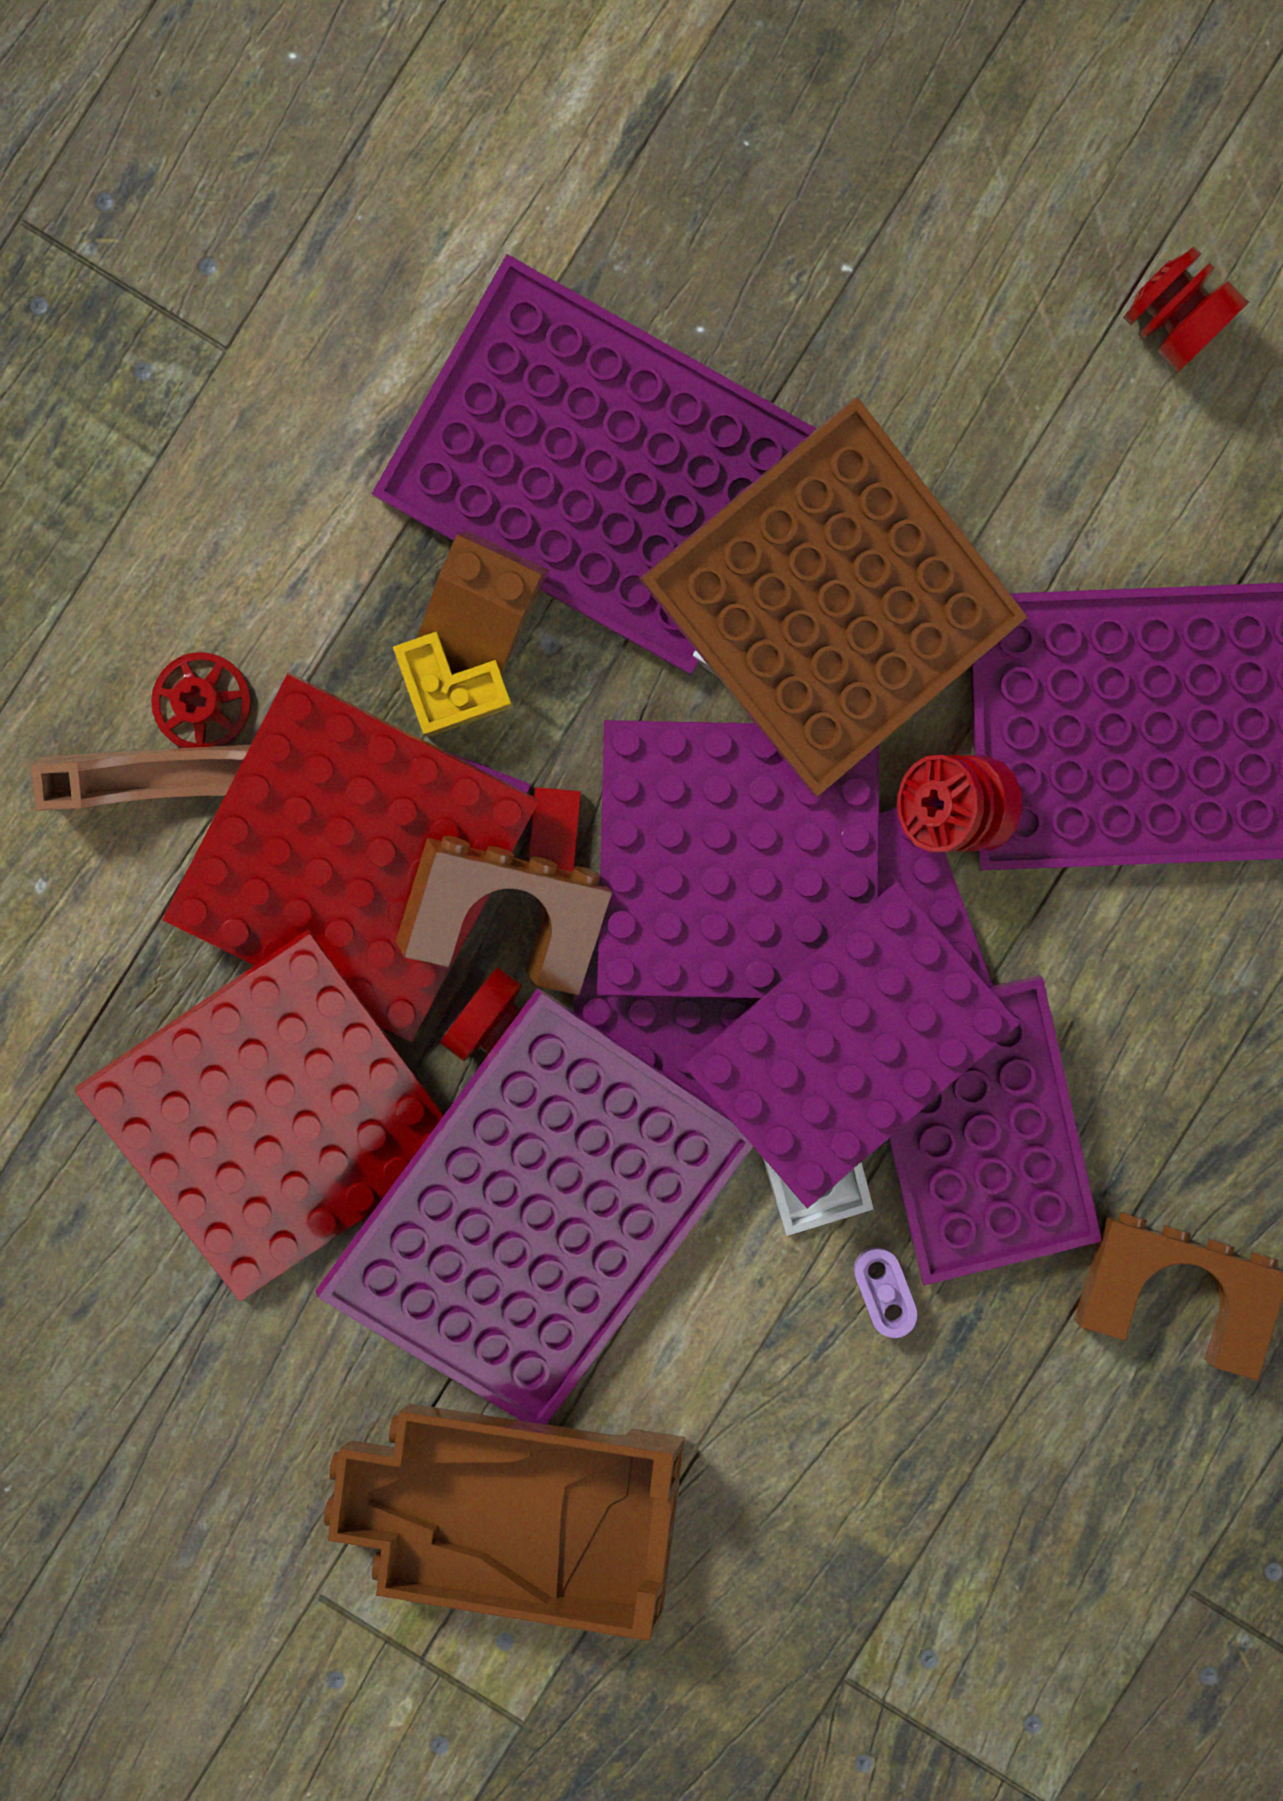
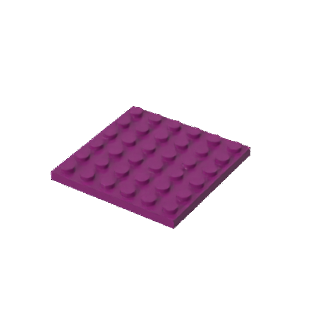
(724, 860)

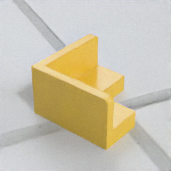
(446, 699)

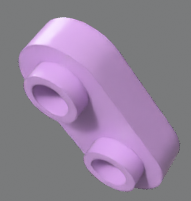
(885, 1291)

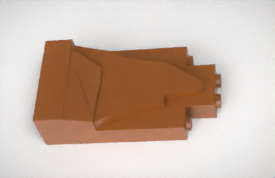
(514, 1518)

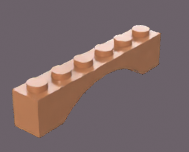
(125, 776)

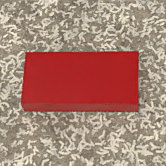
(555, 826)

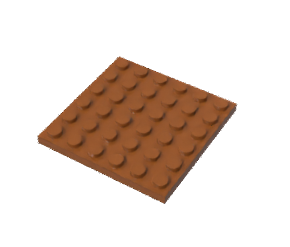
(834, 597)

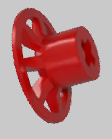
(199, 700)

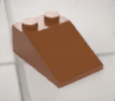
(481, 602)

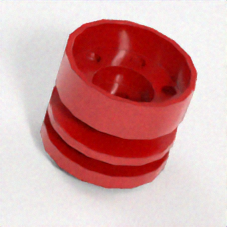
(1185, 308)
(959, 803)
(484, 1017)

